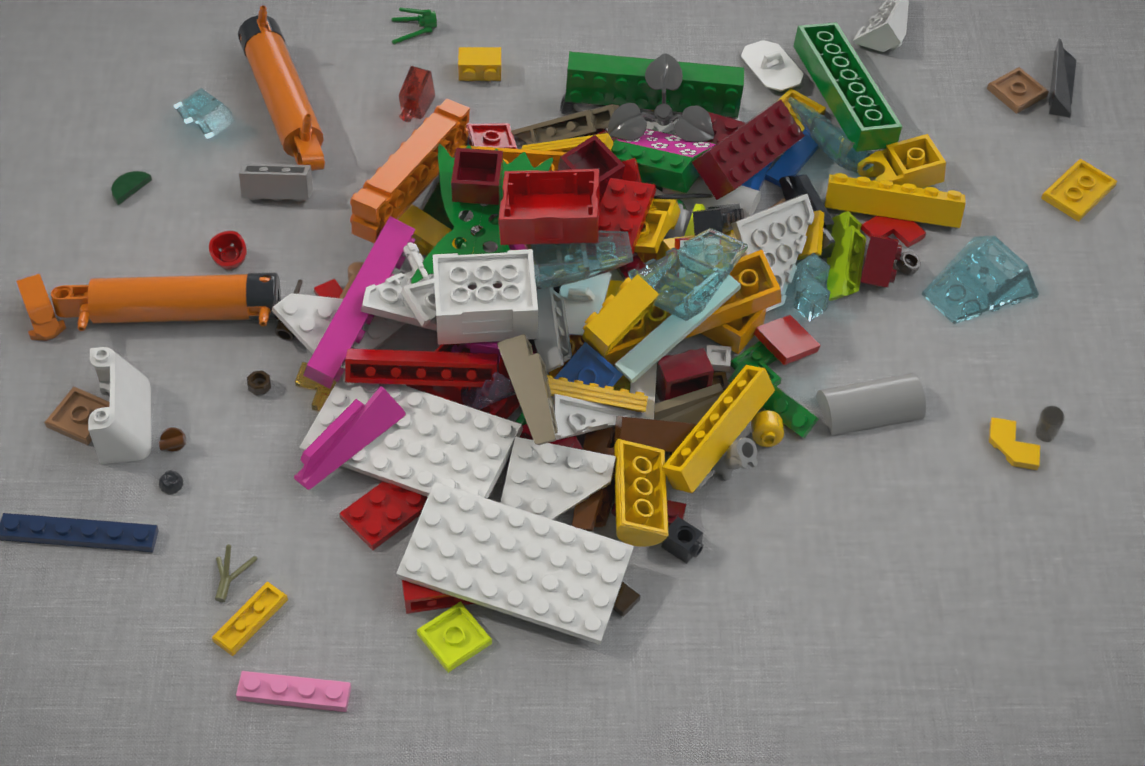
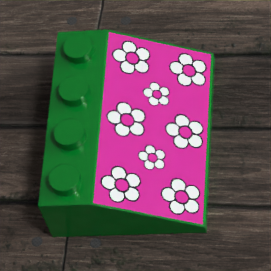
(663, 158)

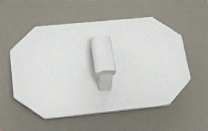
(772, 65)
(583, 299)

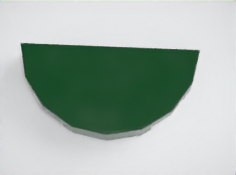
(129, 184)

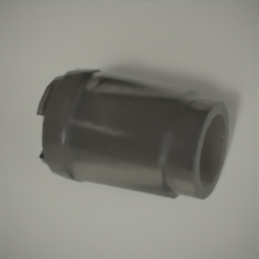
(1049, 423)

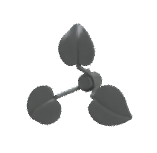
(663, 74)

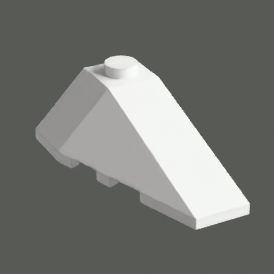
(886, 27)

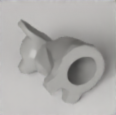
(737, 456)

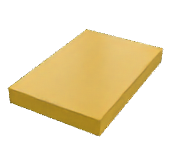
(1079, 190)

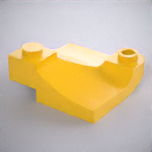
(659, 220)

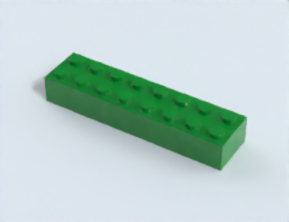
(622, 80)
(847, 86)

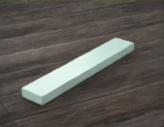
(669, 334)

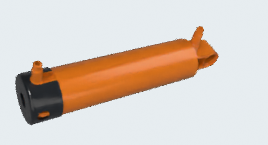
(282, 89)
(170, 299)

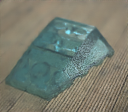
(829, 136)
(575, 262)
(693, 273)
(980, 280)

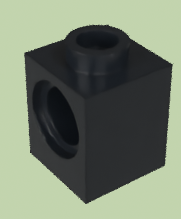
(679, 531)

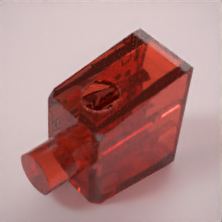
(416, 94)

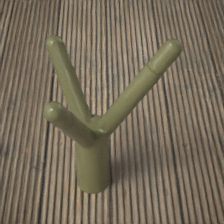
(226, 579)

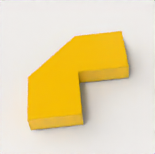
(1018, 454)

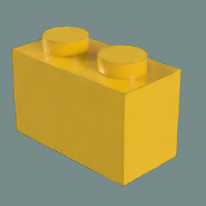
(479, 63)

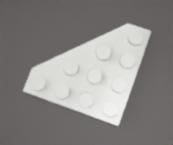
(780, 235)
(388, 302)
(310, 316)
(553, 477)

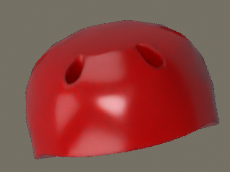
(230, 256)

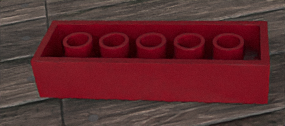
(748, 149)

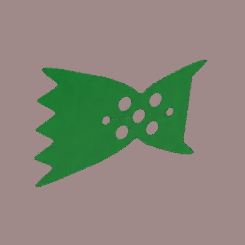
(463, 228)

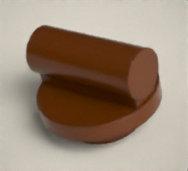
(172, 439)

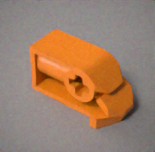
(39, 309)

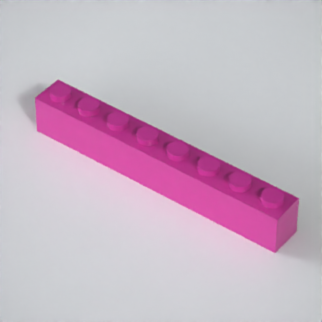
(348, 322)

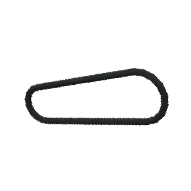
(683, 196)

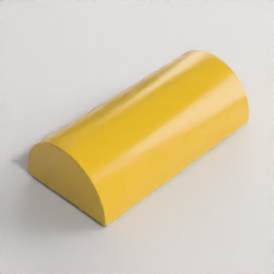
(640, 494)

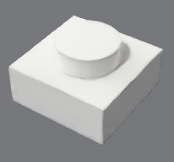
(719, 357)

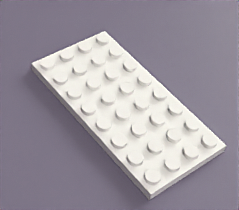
(429, 444)
(516, 562)

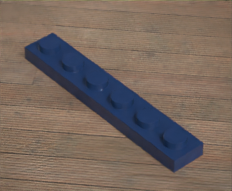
(78, 532)

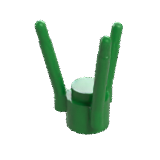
(425, 18)

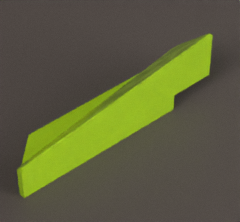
(846, 257)

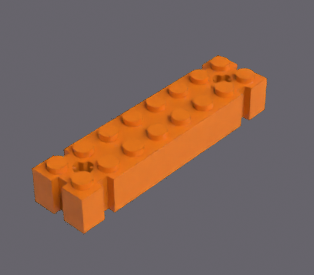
(408, 170)

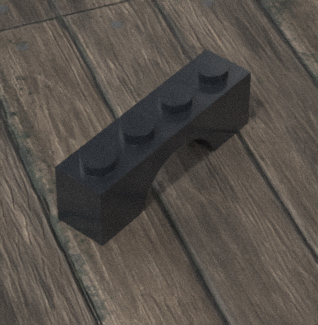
(717, 218)

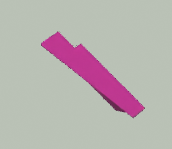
(347, 436)

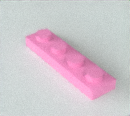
(293, 691)

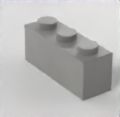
(276, 182)

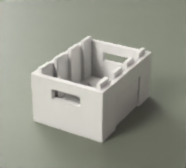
(485, 296)

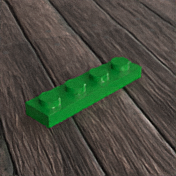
(791, 412)

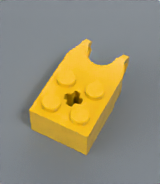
(907, 161)

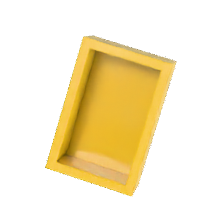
(619, 315)

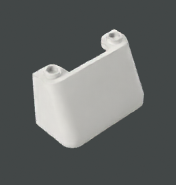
(124, 428)

